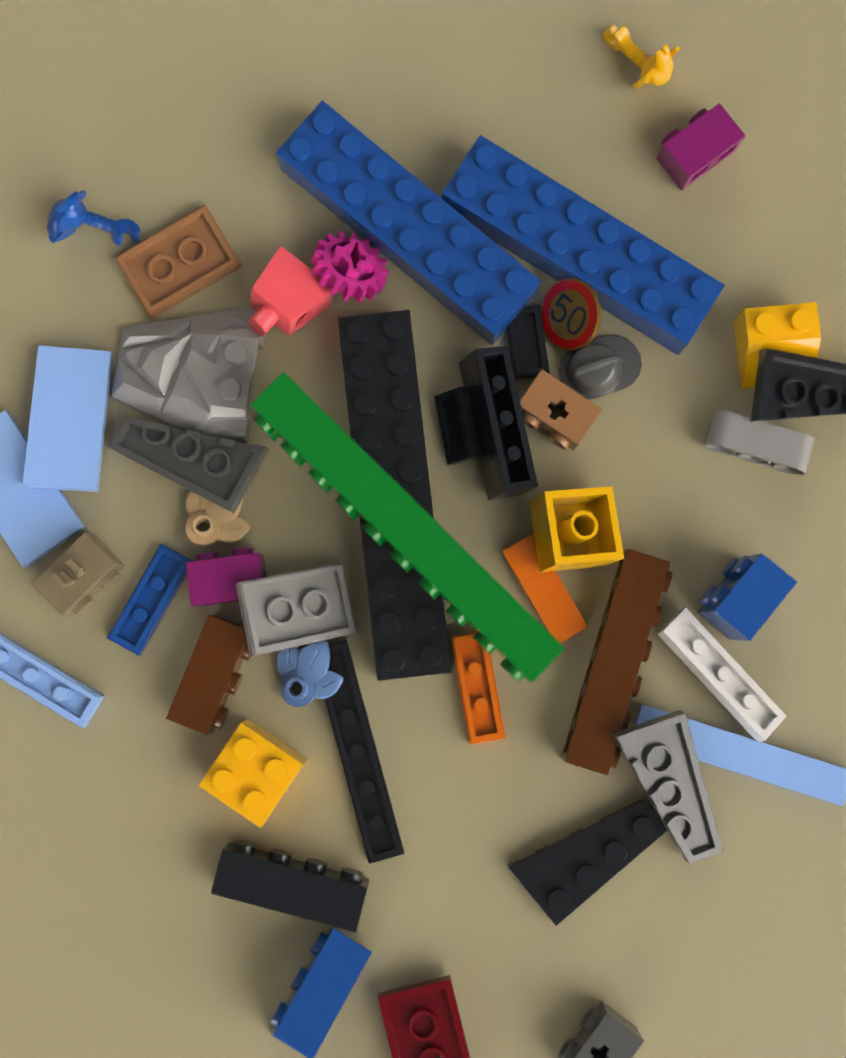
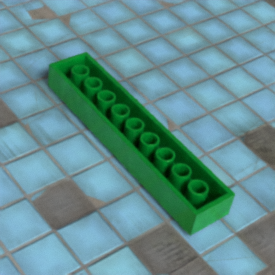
(400, 521)

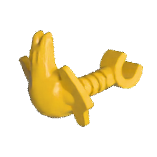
(654, 69)

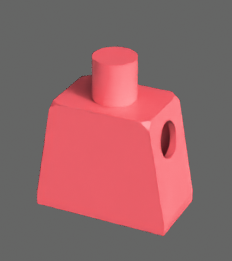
(287, 295)

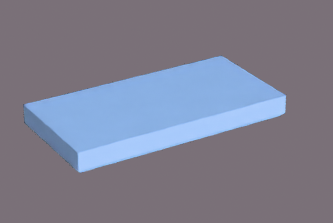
(67, 419)
(30, 518)

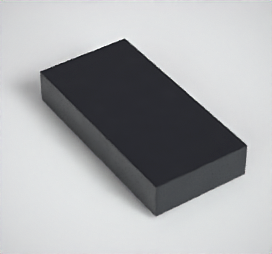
(527, 343)
(457, 425)

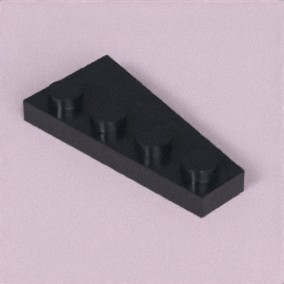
(797, 387)
(579, 865)

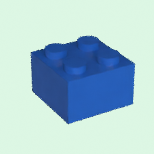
(745, 596)

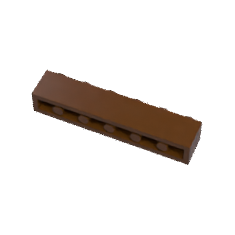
(615, 661)

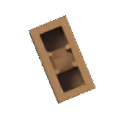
(576, 414)

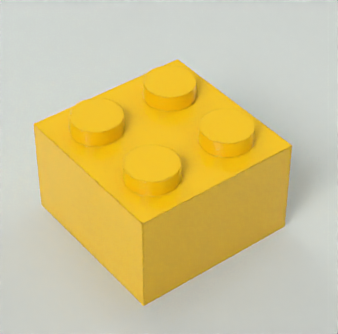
(576, 529)
(253, 772)

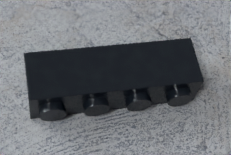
(499, 423)
(290, 885)

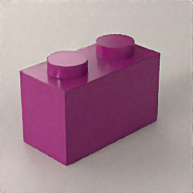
(700, 145)
(214, 578)

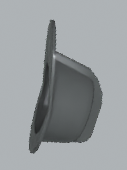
(601, 367)

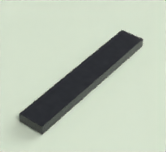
(361, 761)

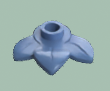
(310, 670)

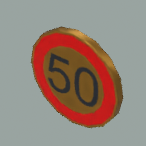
(570, 314)

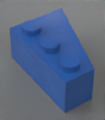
(319, 992)

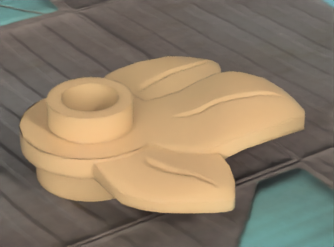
(223, 524)

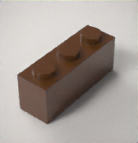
(210, 676)

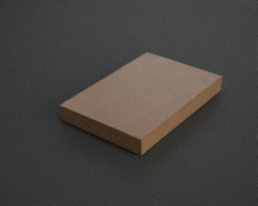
(178, 262)

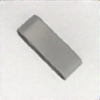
(759, 442)

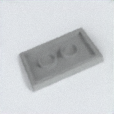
(295, 608)

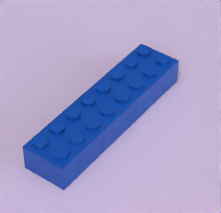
(407, 222)
(581, 241)

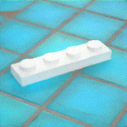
(722, 675)

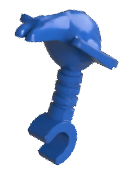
(71, 213)

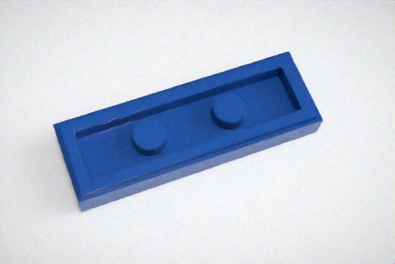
(150, 600)

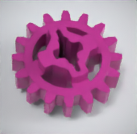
(349, 267)

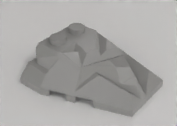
(191, 372)

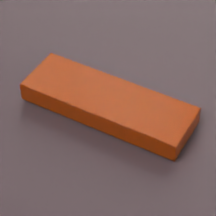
(544, 591)
(477, 690)

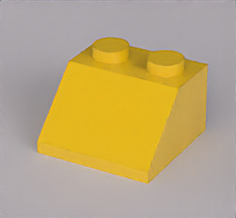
(779, 327)

